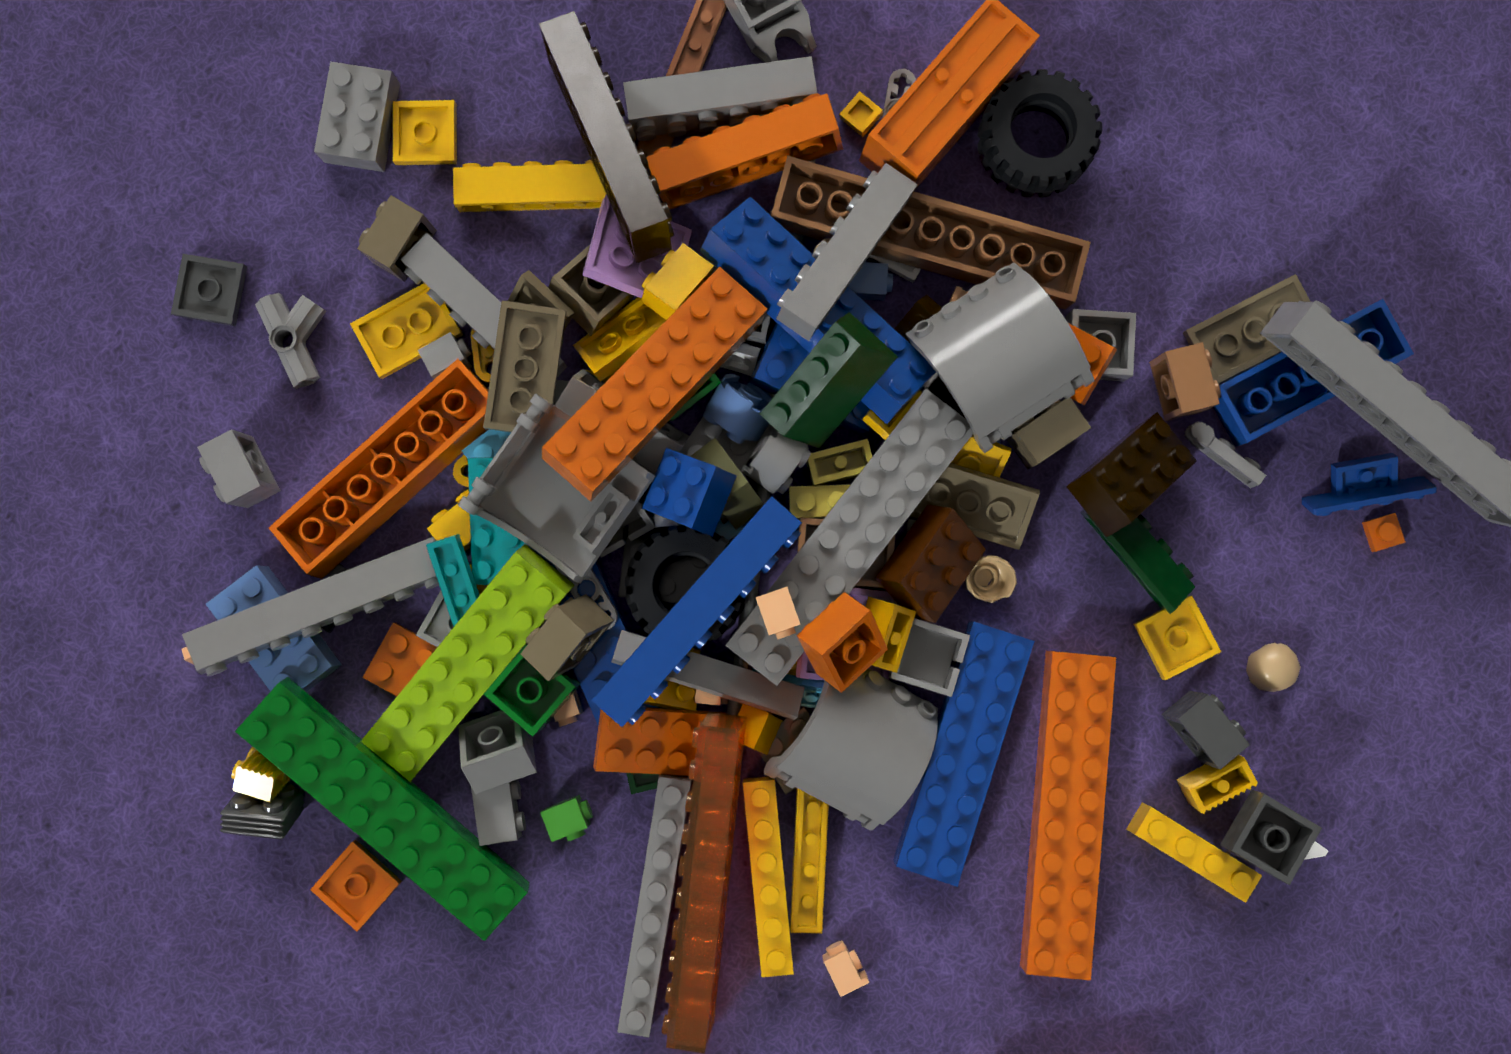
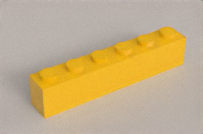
(526, 187)
(768, 876)

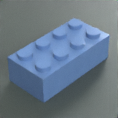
(303, 661)

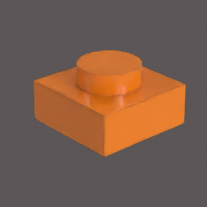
(1383, 532)

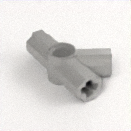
(299, 323)

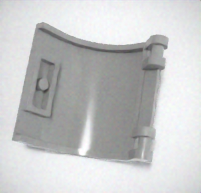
(1003, 353)
(543, 507)
(861, 749)

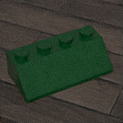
(829, 382)
(1149, 562)

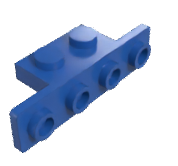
(1366, 483)

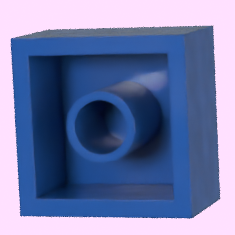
(689, 491)

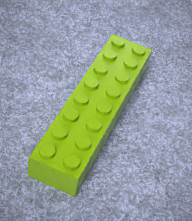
(467, 662)

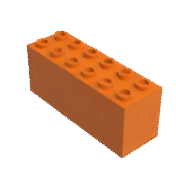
(950, 93)

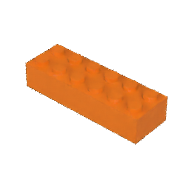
(745, 151)

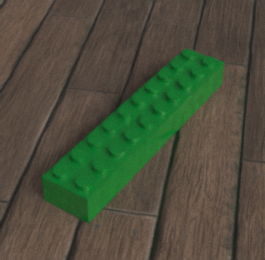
(383, 808)

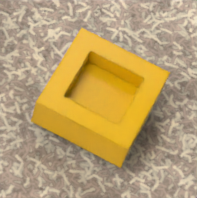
(861, 114)

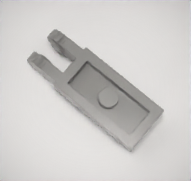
(1223, 454)

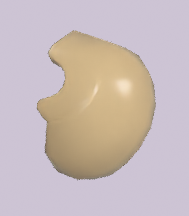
(1002, 577)
(1273, 667)

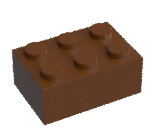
(931, 562)

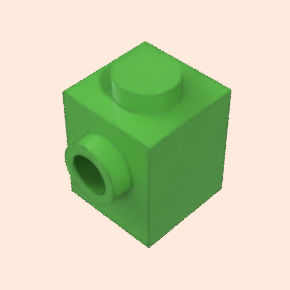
(567, 818)

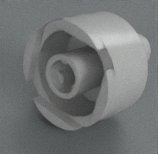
(775, 460)

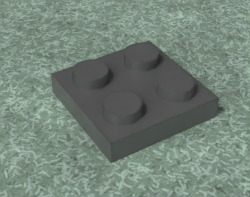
(209, 289)

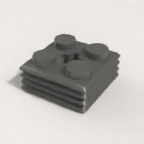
(263, 819)

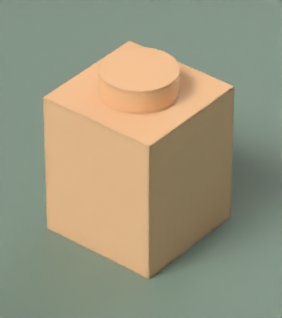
(778, 612)

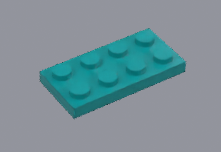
(489, 543)

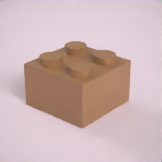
(1185, 381)

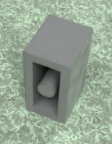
(498, 814)

